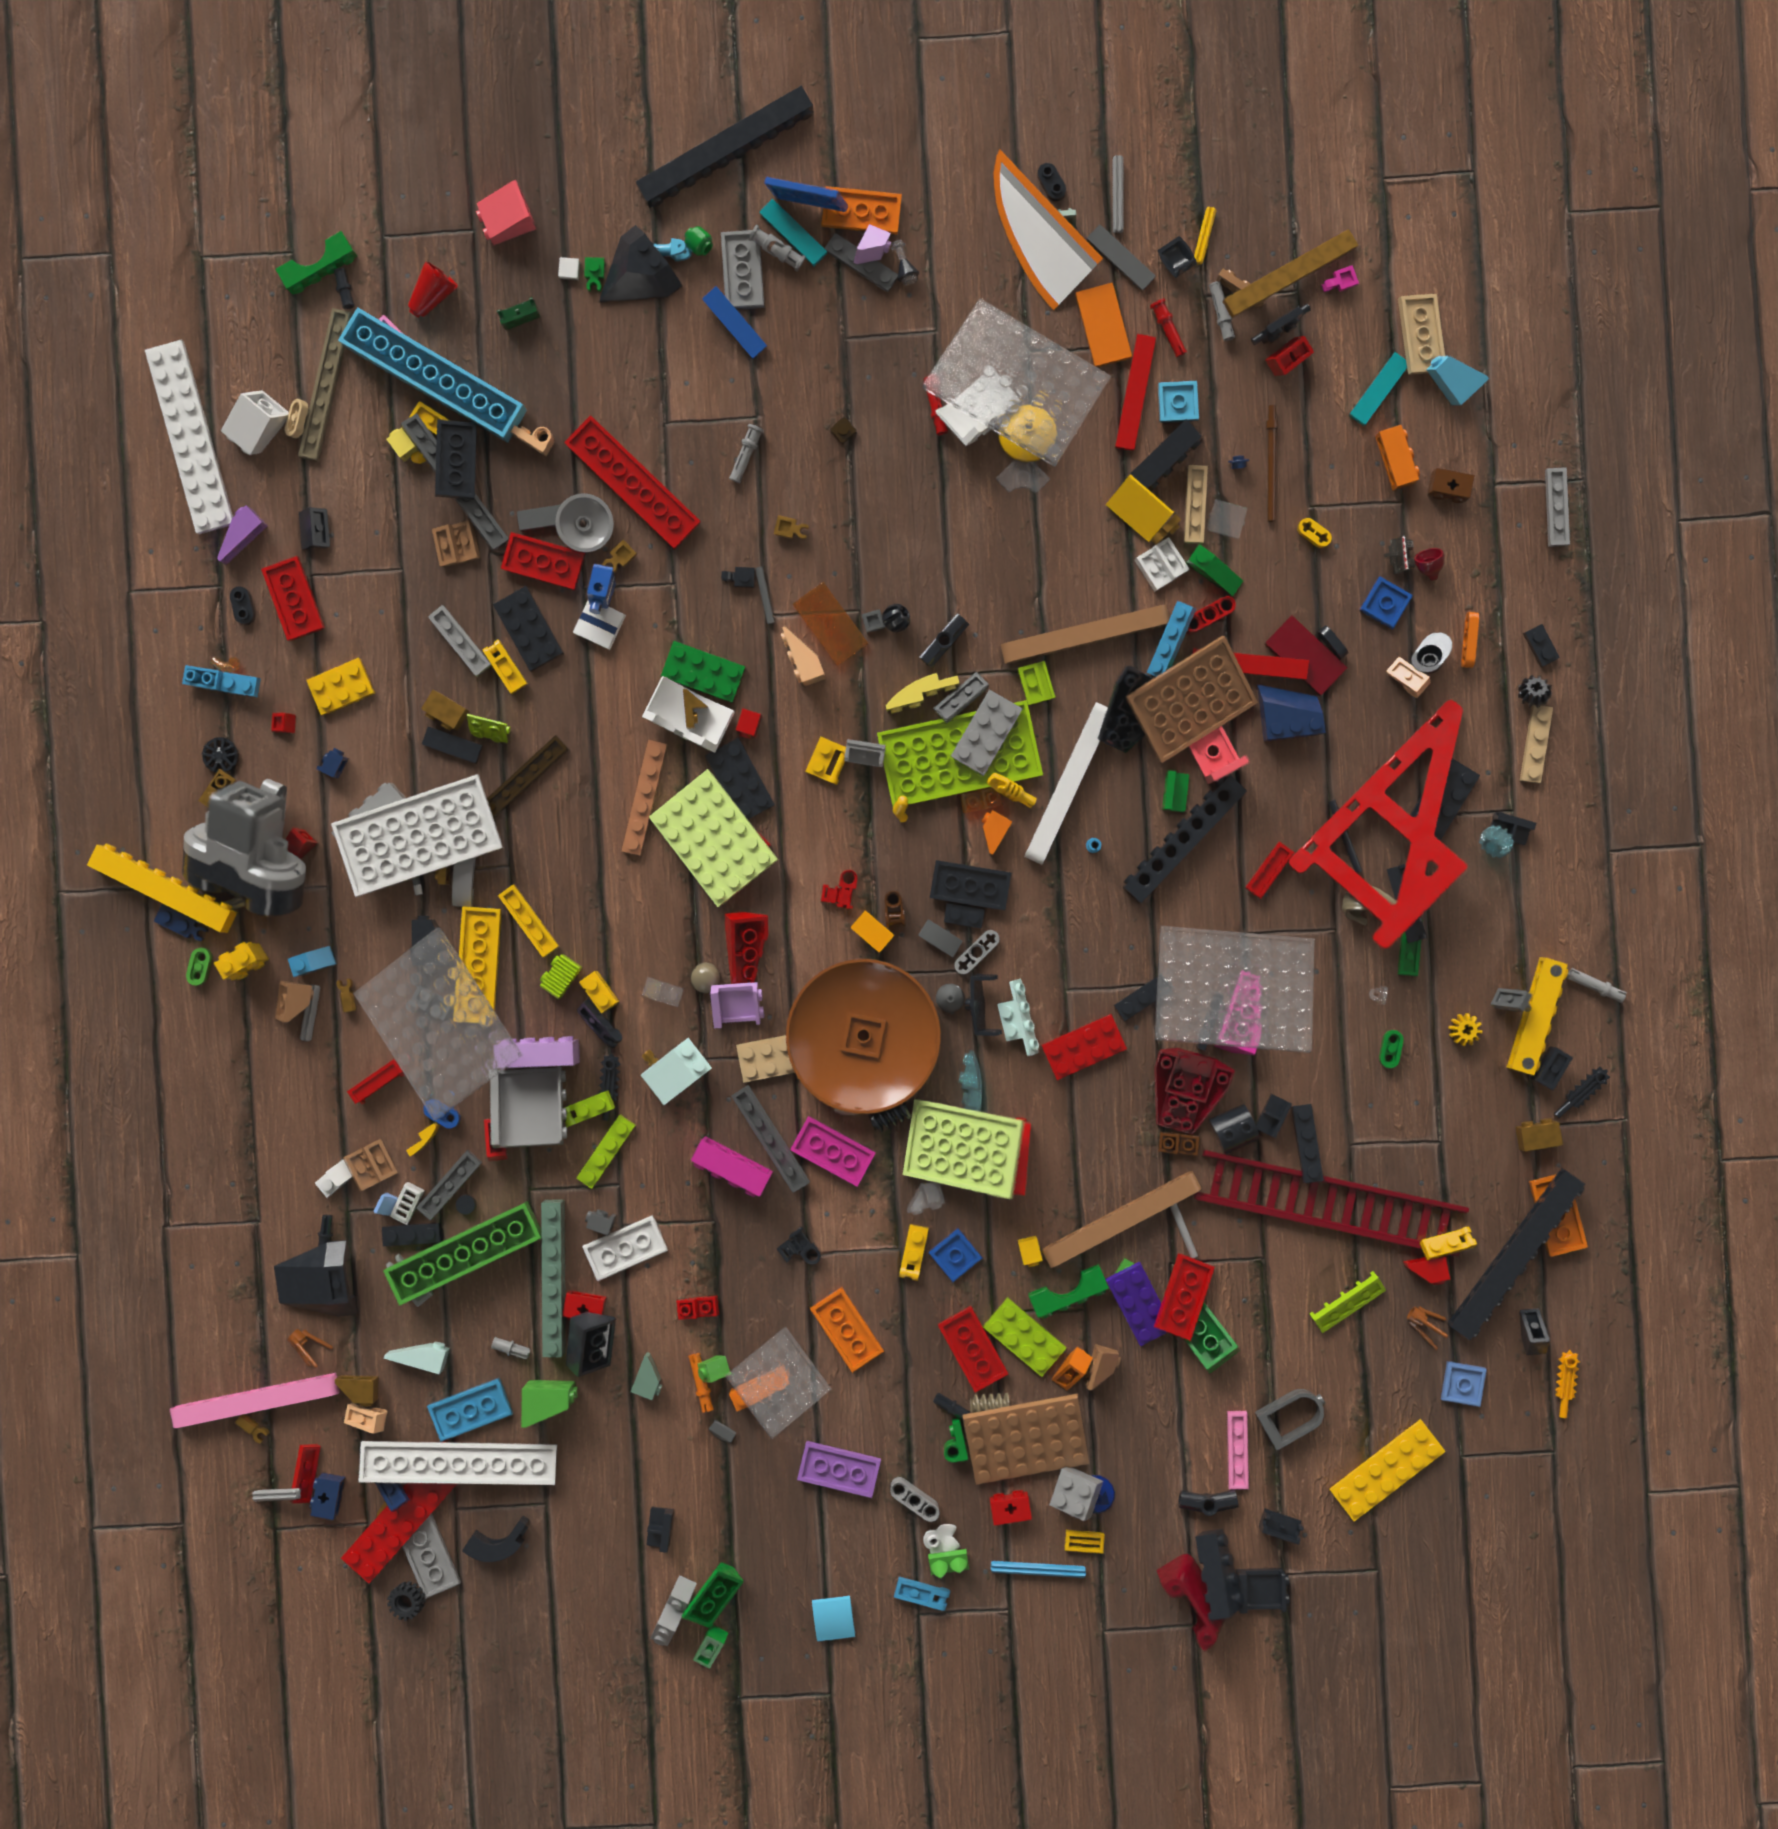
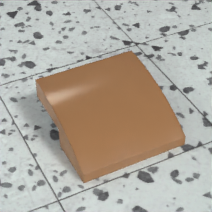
(456, 543)
(370, 1165)

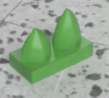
(947, 1562)

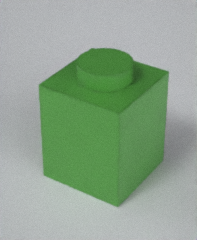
(713, 1369)

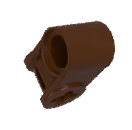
(894, 910)

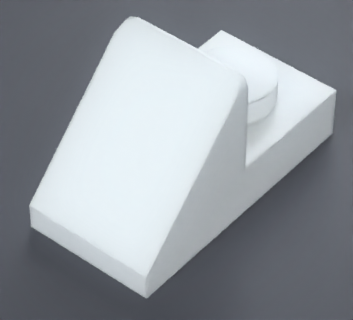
(334, 1178)

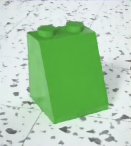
(546, 1398)

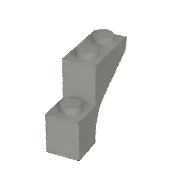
(673, 1611)

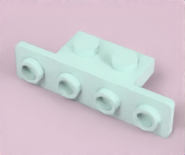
(1017, 1019)

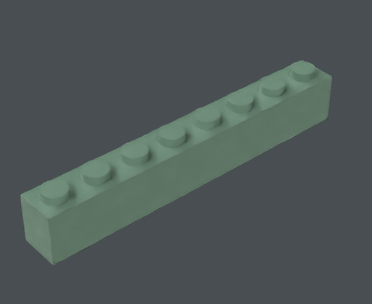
(553, 1278)

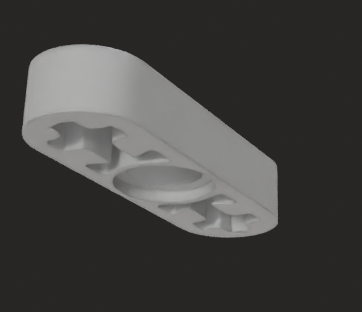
(970, 966)

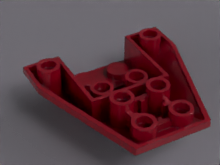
(1188, 1088)

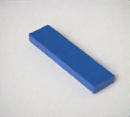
(734, 322)

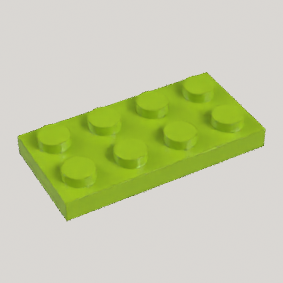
(1024, 1337)

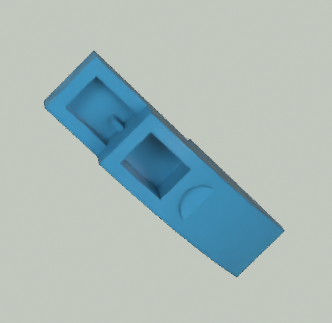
(221, 681)

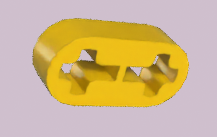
(1317, 529)

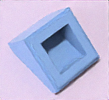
(385, 1204)

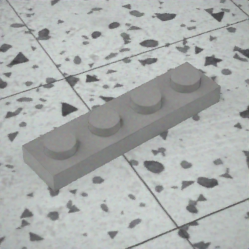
(1557, 507)
(460, 640)

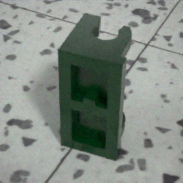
(519, 314)

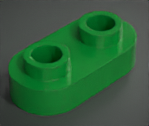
(1393, 1049)

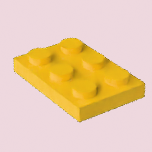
(340, 686)

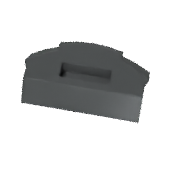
(722, 1431)

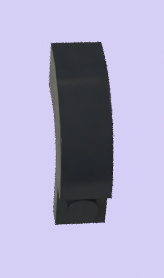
(492, 1550)

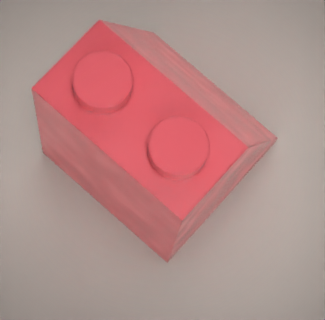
(505, 214)

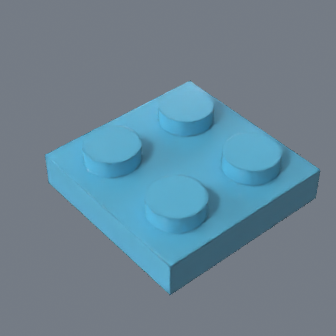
(1178, 401)

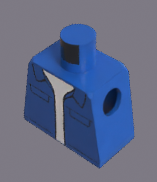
(600, 588)

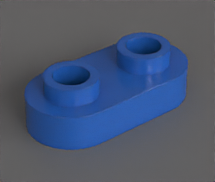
(444, 1121)

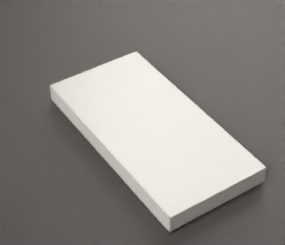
(625, 1248)

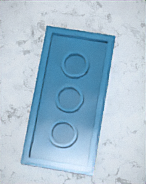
(470, 1409)

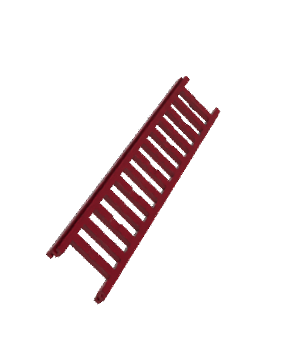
(1326, 1221)

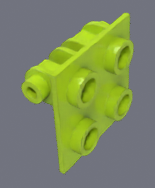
(488, 728)

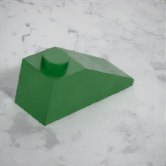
(1214, 570)

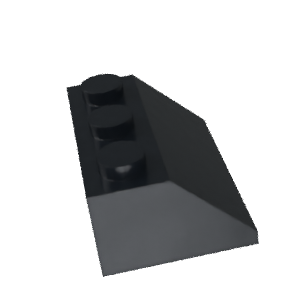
(590, 1343)

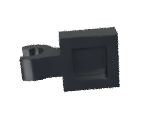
(742, 576)

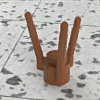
(1417, 1317)
(298, 1340)

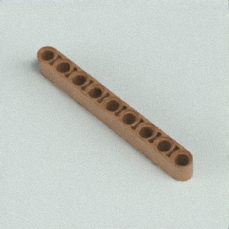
(1085, 634)
(1121, 1219)

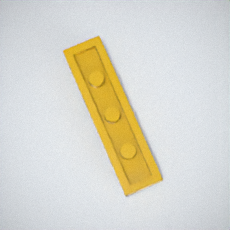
(528, 920)

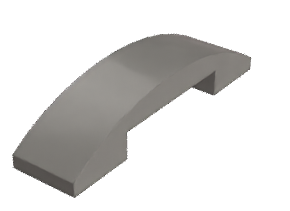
(463, 883)

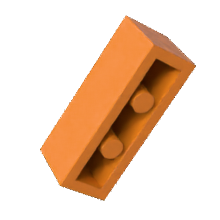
(1397, 457)

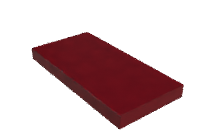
(1297, 642)

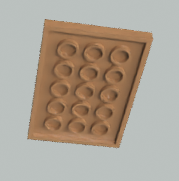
(1191, 699)
(1026, 1439)

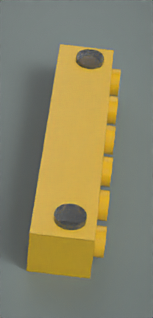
(1536, 1023)

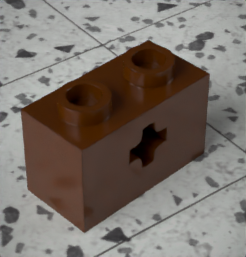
(1459, 481)

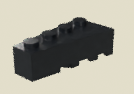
(1167, 455)
(1219, 1574)

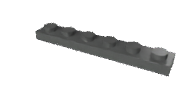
(770, 1138)

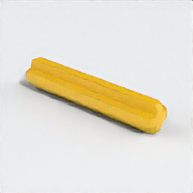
(1204, 234)

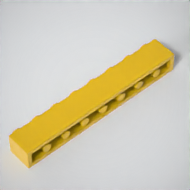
(162, 888)

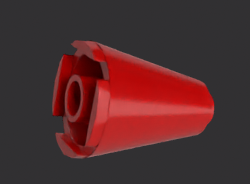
(430, 290)

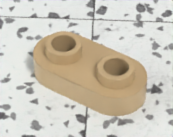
(296, 418)

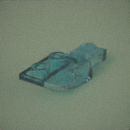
(971, 1080)

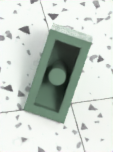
(647, 1379)

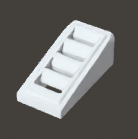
(408, 1187)

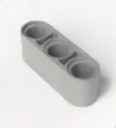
(918, 1507)

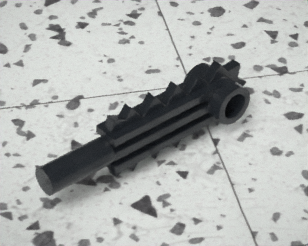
(609, 1079)
(1576, 1097)

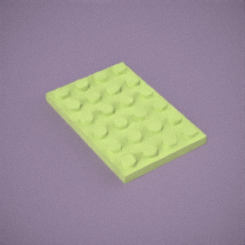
(713, 838)
(963, 1148)

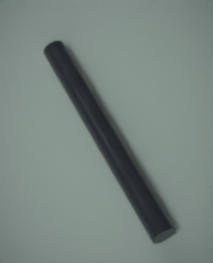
(1347, 842)

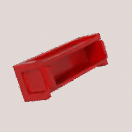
(375, 1082)

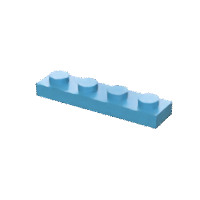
(1171, 639)

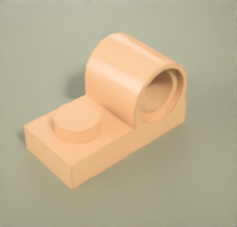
(533, 440)
(1412, 680)
(368, 1419)

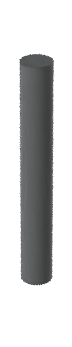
(765, 596)

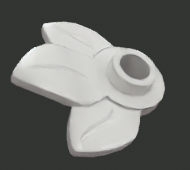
(944, 1540)

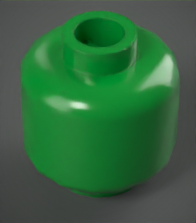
(698, 241)

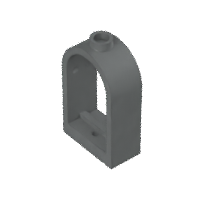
(1271, 1430)

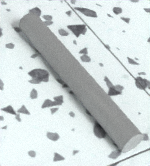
(1183, 1230)

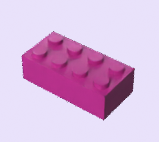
(731, 1166)

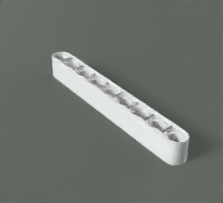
(1067, 786)

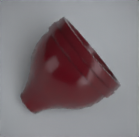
(1430, 562)

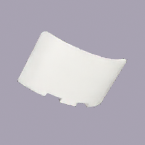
(961, 424)
(668, 711)

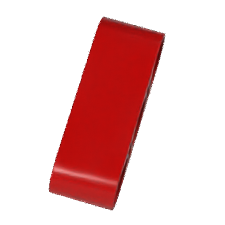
(1218, 614)

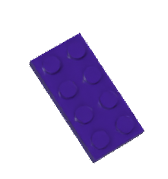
(1137, 1301)

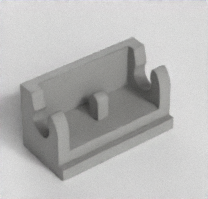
(864, 753)

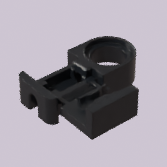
(796, 1244)

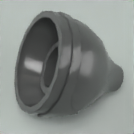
(950, 997)

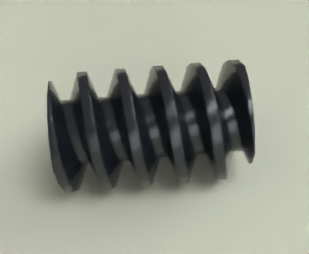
(890, 1115)

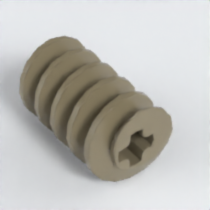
(987, 1404)

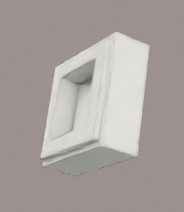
(569, 268)

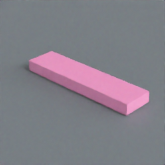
(1237, 1450)

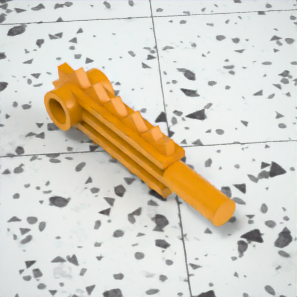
(1566, 1382)

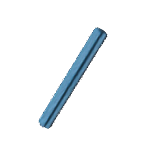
(1038, 1569)

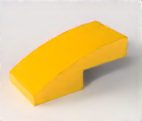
(426, 1136)

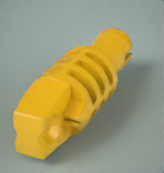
(1011, 790)

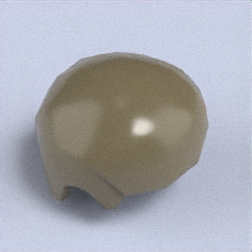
(705, 976)

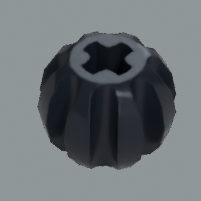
(896, 618)

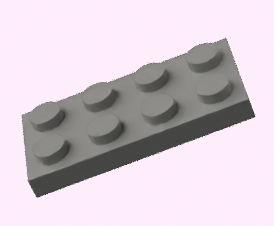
(986, 732)

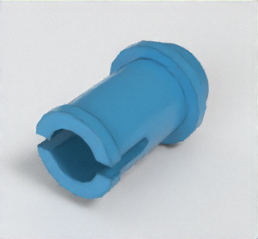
(1090, 848)

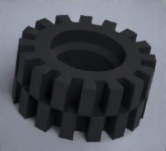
(414, 1595)

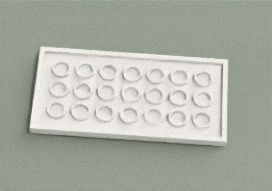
(417, 835)

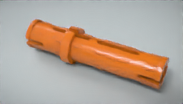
(702, 1387)

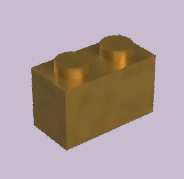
(445, 710)
(1538, 1135)

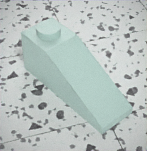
(425, 1357)

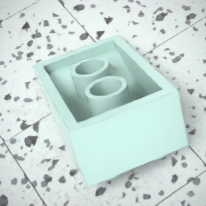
(676, 1071)

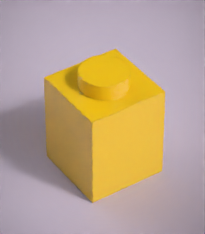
(1030, 1251)

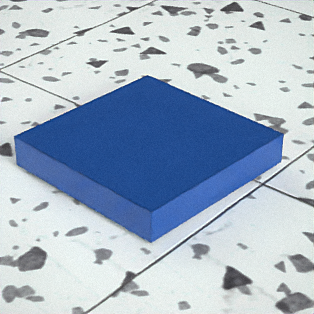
(1386, 602)
(955, 1255)

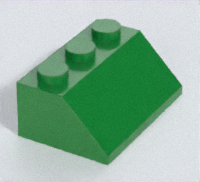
(714, 1595)

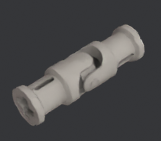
(779, 250)

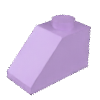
(872, 245)

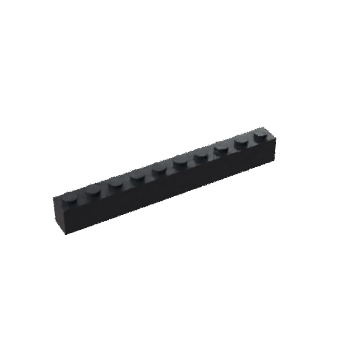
(725, 147)
(1516, 1253)

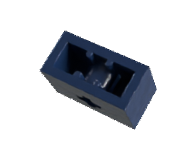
(333, 1487)

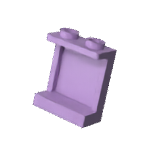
(736, 1003)

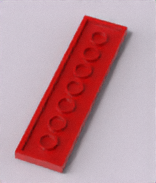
(632, 482)
(393, 1529)

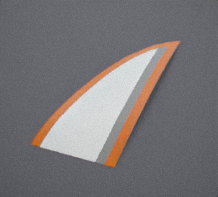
(1042, 239)

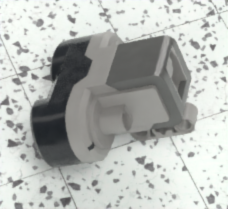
(244, 850)

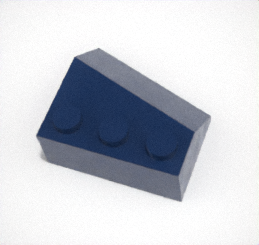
(1289, 714)

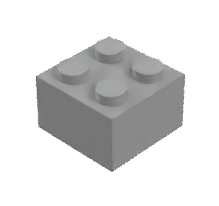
(1076, 1493)

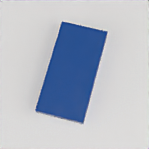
(806, 194)

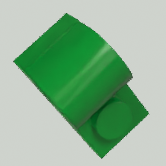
(958, 1442)
(710, 1646)

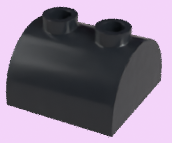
(1234, 1129)

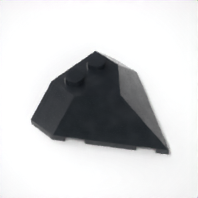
(638, 271)

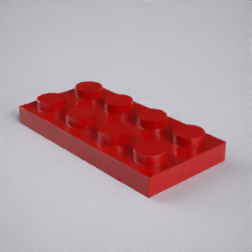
(543, 561)
(293, 598)
(1084, 1046)
(1184, 1296)
(973, 1349)

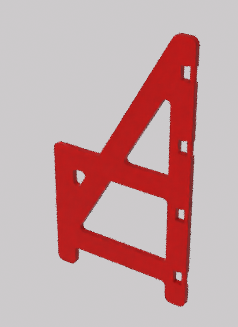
(1417, 889)

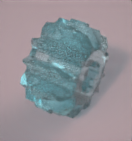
(1496, 841)

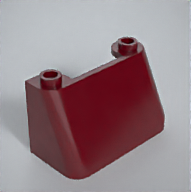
(1184, 1577)

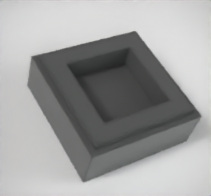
(873, 621)

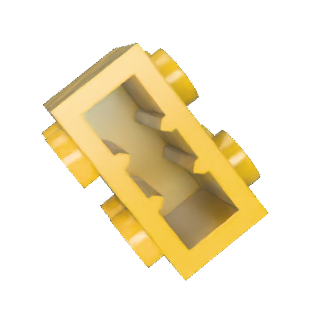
(242, 960)

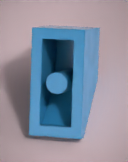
(311, 961)

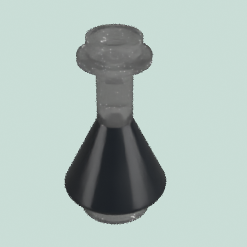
(907, 272)

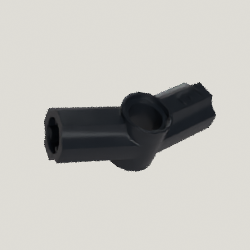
(1195, 1501)

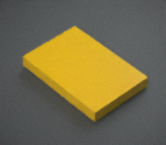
(1139, 508)

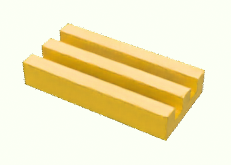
(1101, 1535)

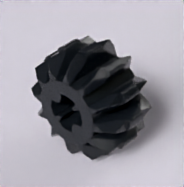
(1535, 691)

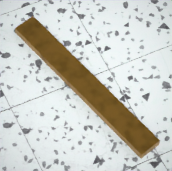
(1290, 273)

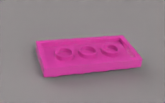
(833, 1151)

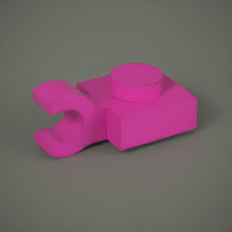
(1343, 279)

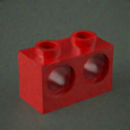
(1289, 356)

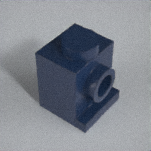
(333, 763)

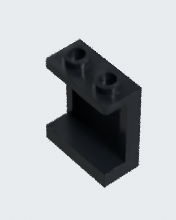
(1263, 1588)

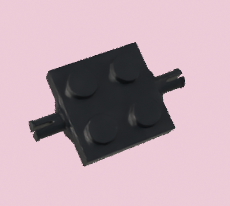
(1285, 323)

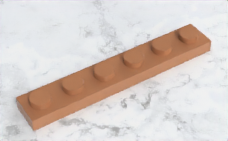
(644, 797)

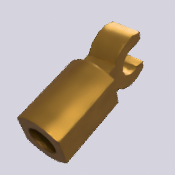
(347, 996)
(251, 1427)

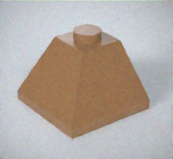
(292, 999)
(1101, 1366)

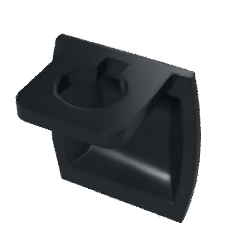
(1177, 257)

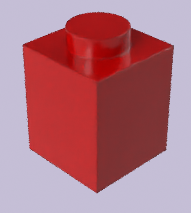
(748, 723)

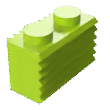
(560, 976)

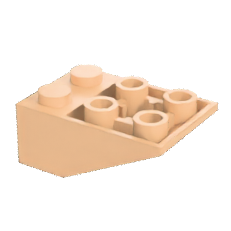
(807, 662)

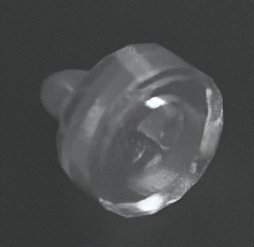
(1382, 996)

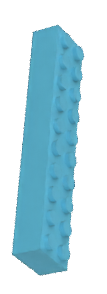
(432, 374)

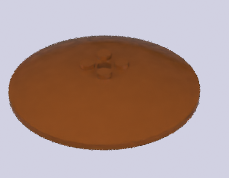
(855, 1072)

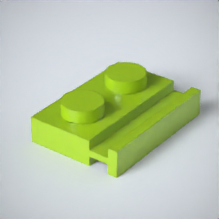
(1036, 683)

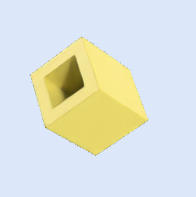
(401, 444)

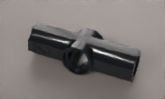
(952, 631)

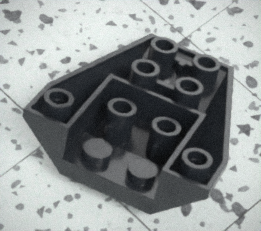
(1120, 724)
(317, 1280)

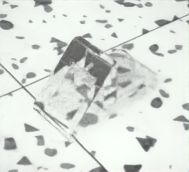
(662, 991)

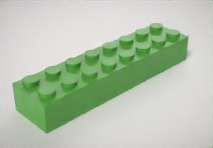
(463, 1253)

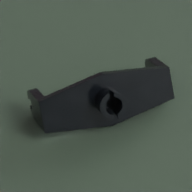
(977, 1004)

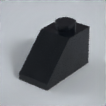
(1533, 1332)

